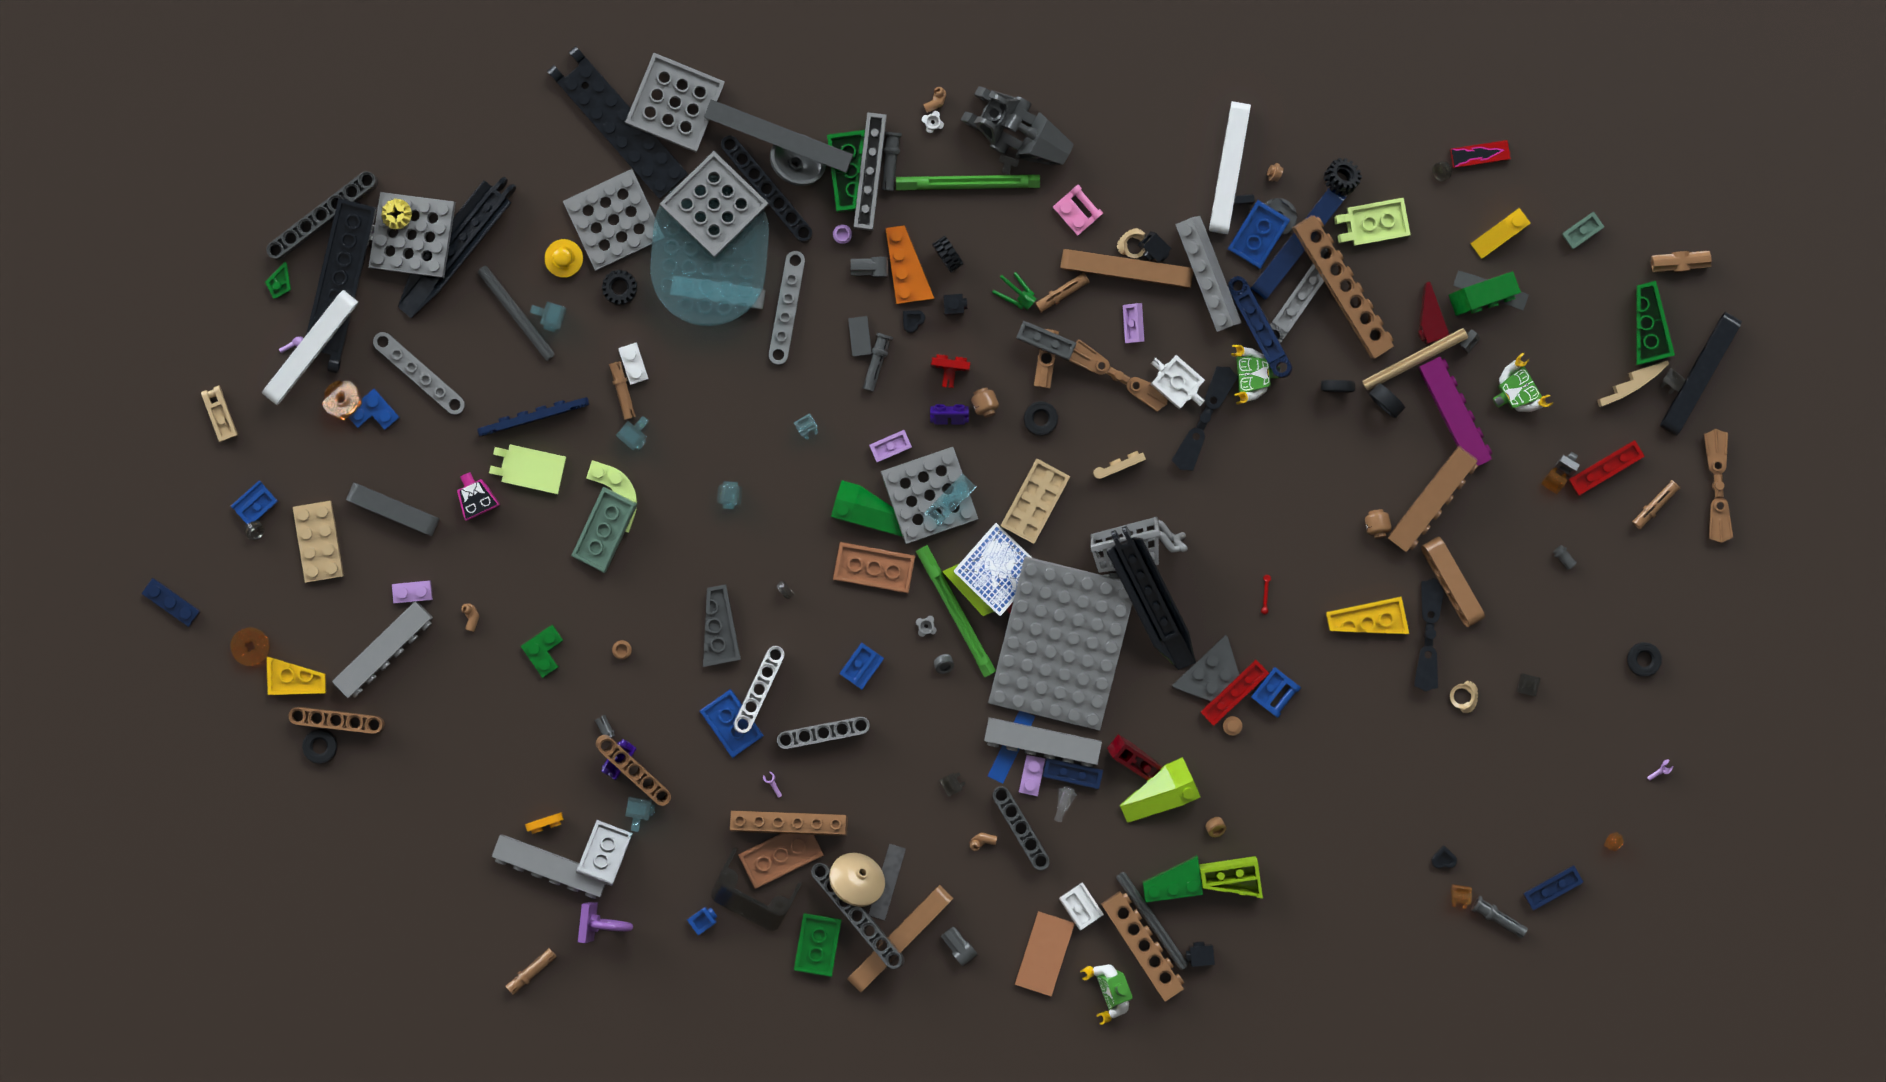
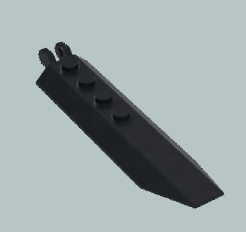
(468, 229)
(1151, 599)

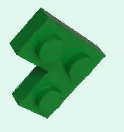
(538, 648)

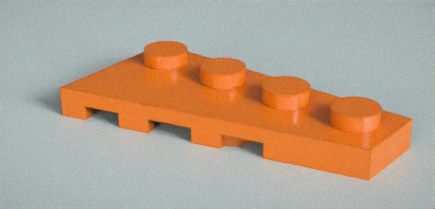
(907, 273)

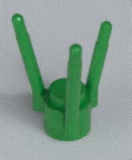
(1025, 298)

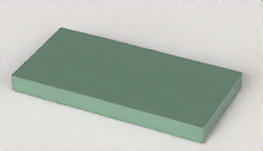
(604, 529)

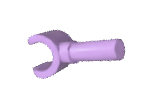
(295, 342)
(1662, 769)
(773, 784)

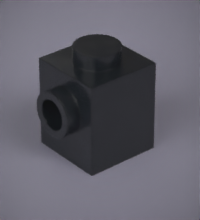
(1154, 247)
(954, 304)
(1200, 954)

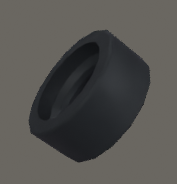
(1387, 400)

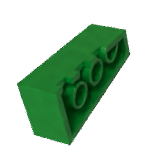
(847, 183)
(1652, 332)

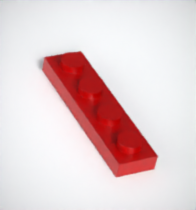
(1606, 467)
(1234, 692)

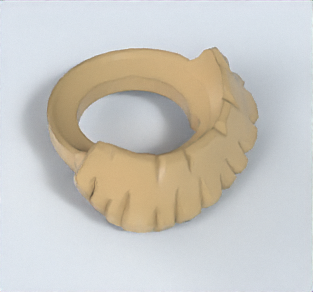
(1122, 243)
(1469, 706)

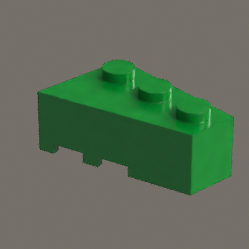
(1485, 293)
(1176, 882)

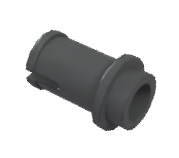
(1563, 555)
(604, 728)

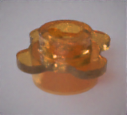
(1614, 841)

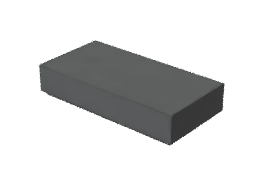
(860, 336)

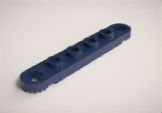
(1260, 327)
(525, 418)

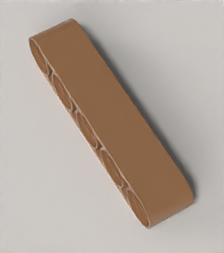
(1453, 581)
(345, 724)
(637, 778)

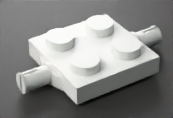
(1177, 382)

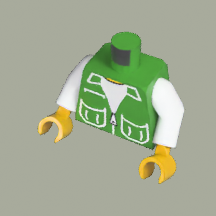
(1252, 373)
(1519, 389)
(1113, 988)

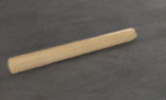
(1415, 359)

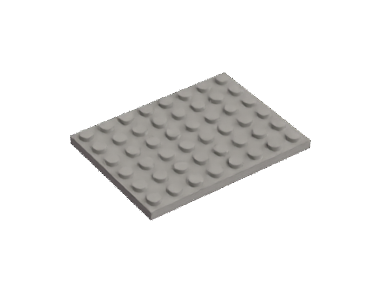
(1061, 643)

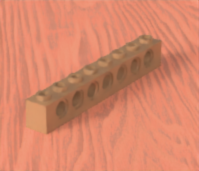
(1303, 232)

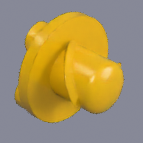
(563, 258)

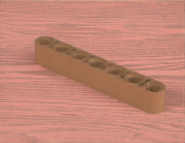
(1126, 268)
(901, 936)

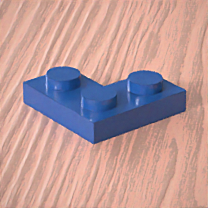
(374, 405)

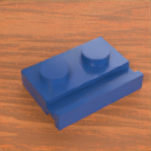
(254, 503)
(861, 666)

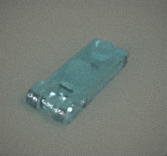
(951, 498)

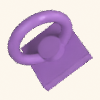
(591, 923)

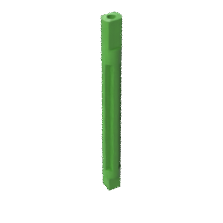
(967, 182)
(955, 610)

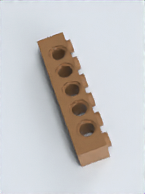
(789, 823)
(1175, 982)

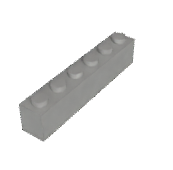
(870, 171)
(1208, 273)
(382, 649)
(1043, 741)
(545, 864)

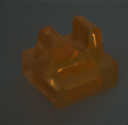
(1554, 481)
(1461, 894)

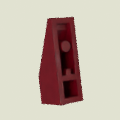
(1431, 320)
(1133, 757)

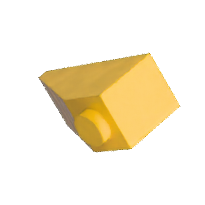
(1500, 233)

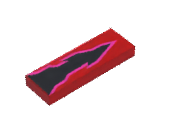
(1480, 154)

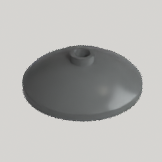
(806, 170)

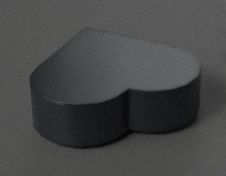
(912, 319)
(1444, 857)

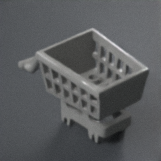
(1160, 532)

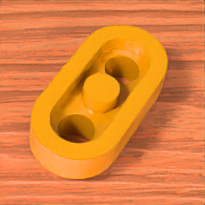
(536, 826)

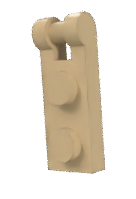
(219, 414)
(1118, 465)

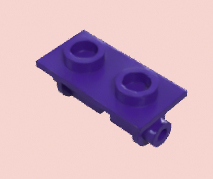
(940, 413)
(609, 768)

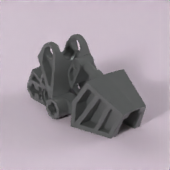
(1043, 141)

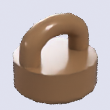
(1215, 827)

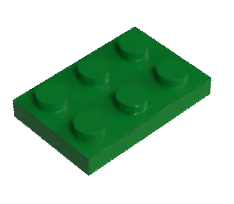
(817, 944)

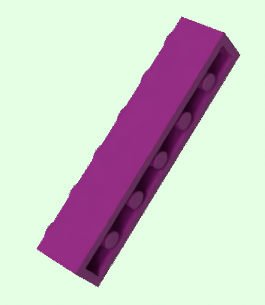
(1453, 410)

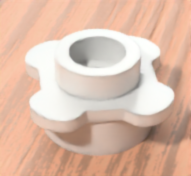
(927, 120)

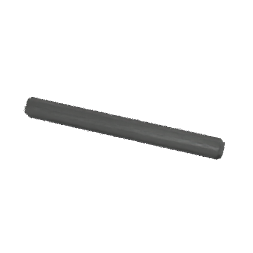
(516, 313)
(1152, 920)

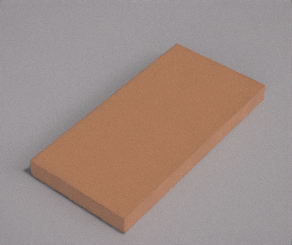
(874, 567)
(779, 856)
(1044, 953)

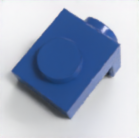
(703, 920)

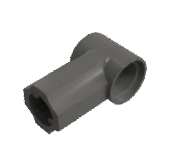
(875, 267)
(961, 949)

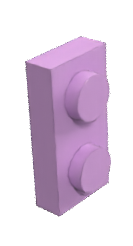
(1133, 323)
(890, 446)
(412, 591)
(1032, 775)

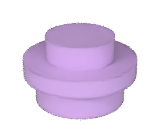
(842, 234)

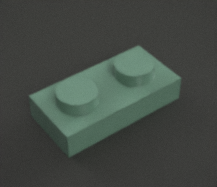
(1582, 230)

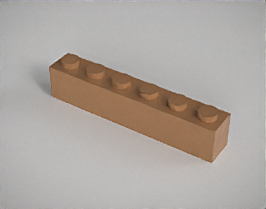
(1432, 498)

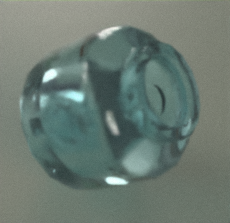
(729, 494)

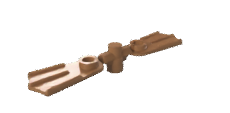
(1089, 359)
(1720, 521)

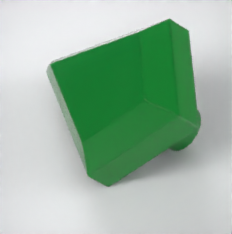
(279, 282)

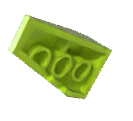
(1165, 791)

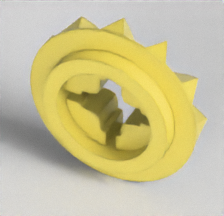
(402, 219)

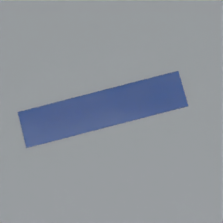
(1006, 757)

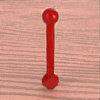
(1264, 610)

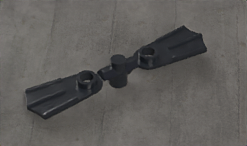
(1219, 388)
(1427, 668)

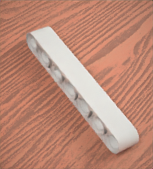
(1229, 167)
(310, 347)

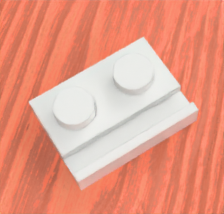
(1081, 906)

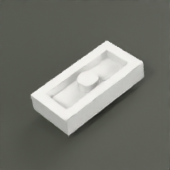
(633, 363)

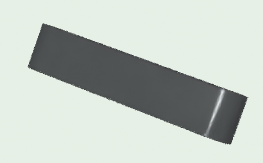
(392, 509)
(1022, 837)

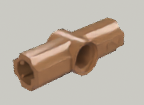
(1681, 261)
(1044, 371)

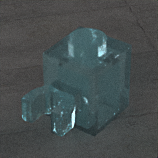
(551, 316)
(632, 435)
(639, 809)

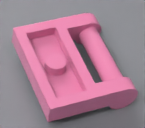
(1071, 212)

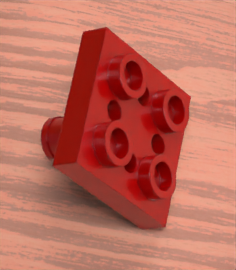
(950, 367)

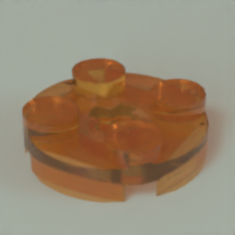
(350, 404)
(245, 636)

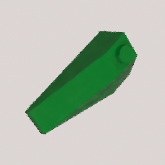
(864, 508)

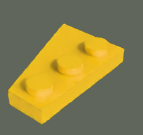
(293, 679)

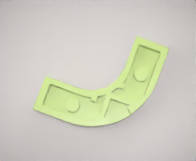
(615, 480)

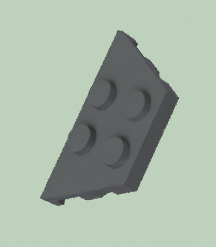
(1211, 672)

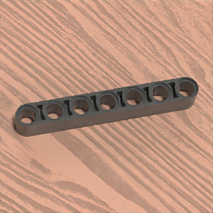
(312, 217)
(861, 925)

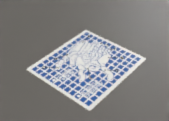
(993, 568)

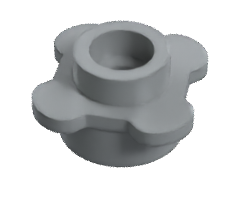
(922, 630)

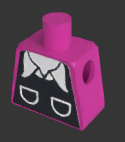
(475, 497)

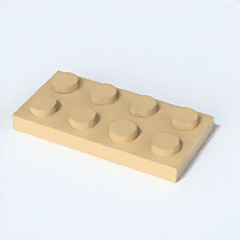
(1035, 501)
(318, 541)

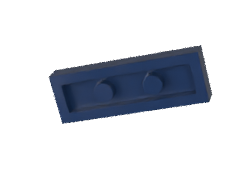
(171, 602)
(1072, 773)
(1553, 887)

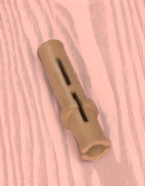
(1062, 292)
(622, 390)
(1640, 521)
(534, 968)

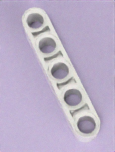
(765, 682)

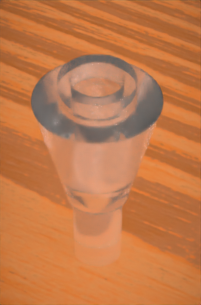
(1065, 798)

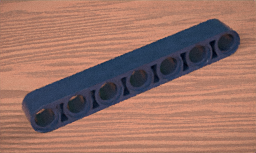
(1293, 248)

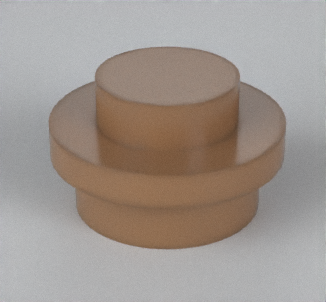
(1274, 172)
(621, 649)
(1232, 725)

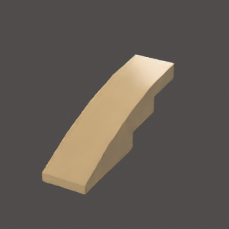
(1638, 379)

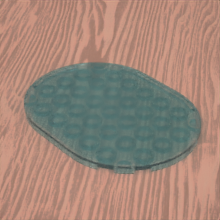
(705, 287)

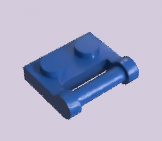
(1271, 687)

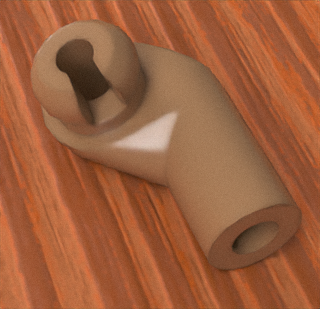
(937, 101)
(472, 615)
(980, 839)

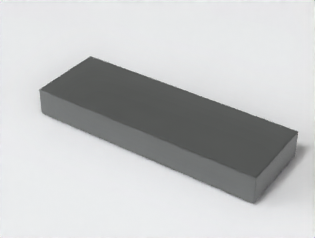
(1046, 340)

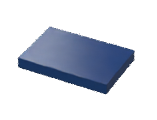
(1258, 234)
(721, 717)

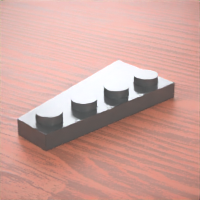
(720, 633)

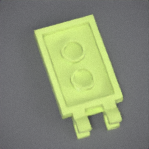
(1374, 222)
(530, 468)

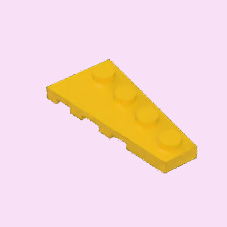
(1373, 617)

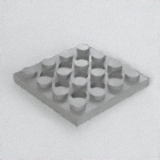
(662, 107)
(601, 215)
(700, 230)
(439, 247)
(917, 489)

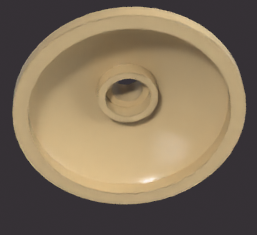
(851, 885)

